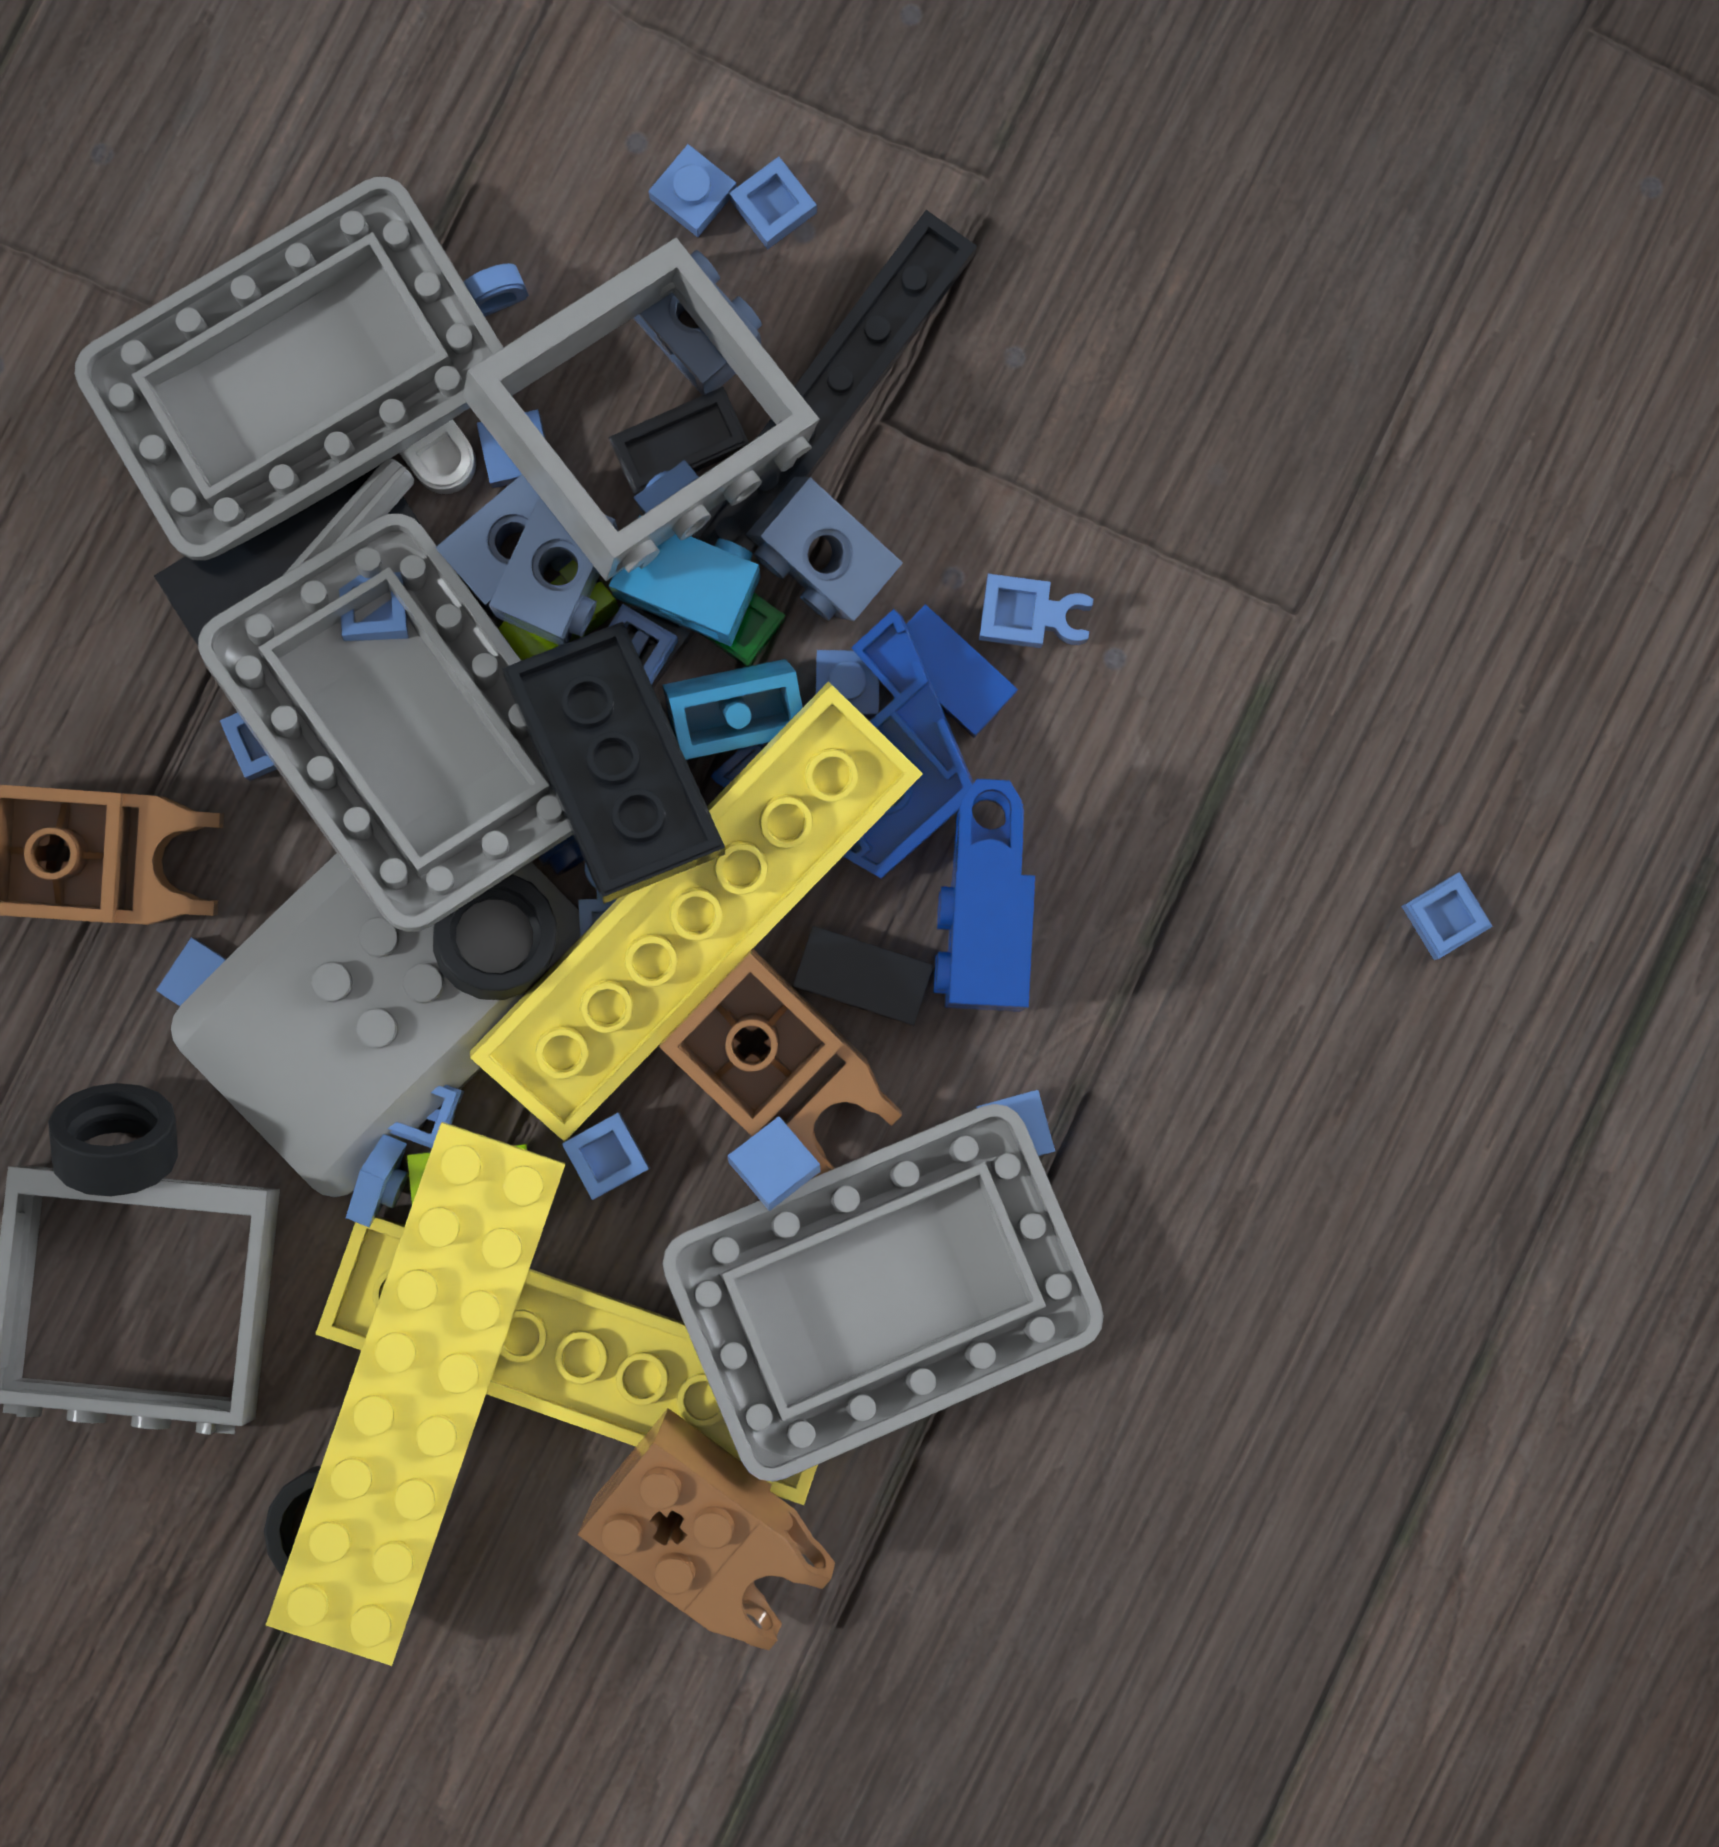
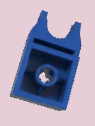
(987, 909)

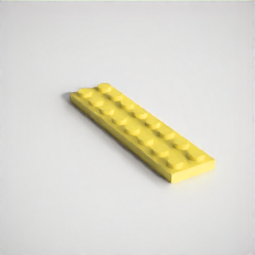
(680, 937)
(563, 1352)
(415, 1394)

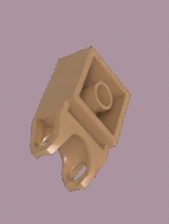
(113, 855)
(799, 1074)
(702, 1531)

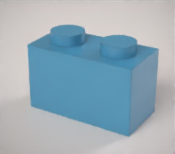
(694, 586)
(732, 707)

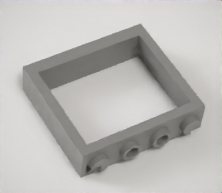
(584, 322)
(93, 1402)

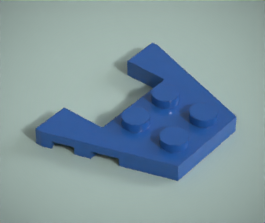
(919, 731)

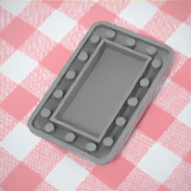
(288, 369)
(391, 743)
(346, 1023)
(882, 1292)

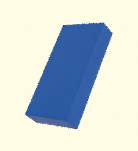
(962, 679)

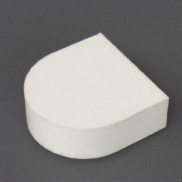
(442, 459)

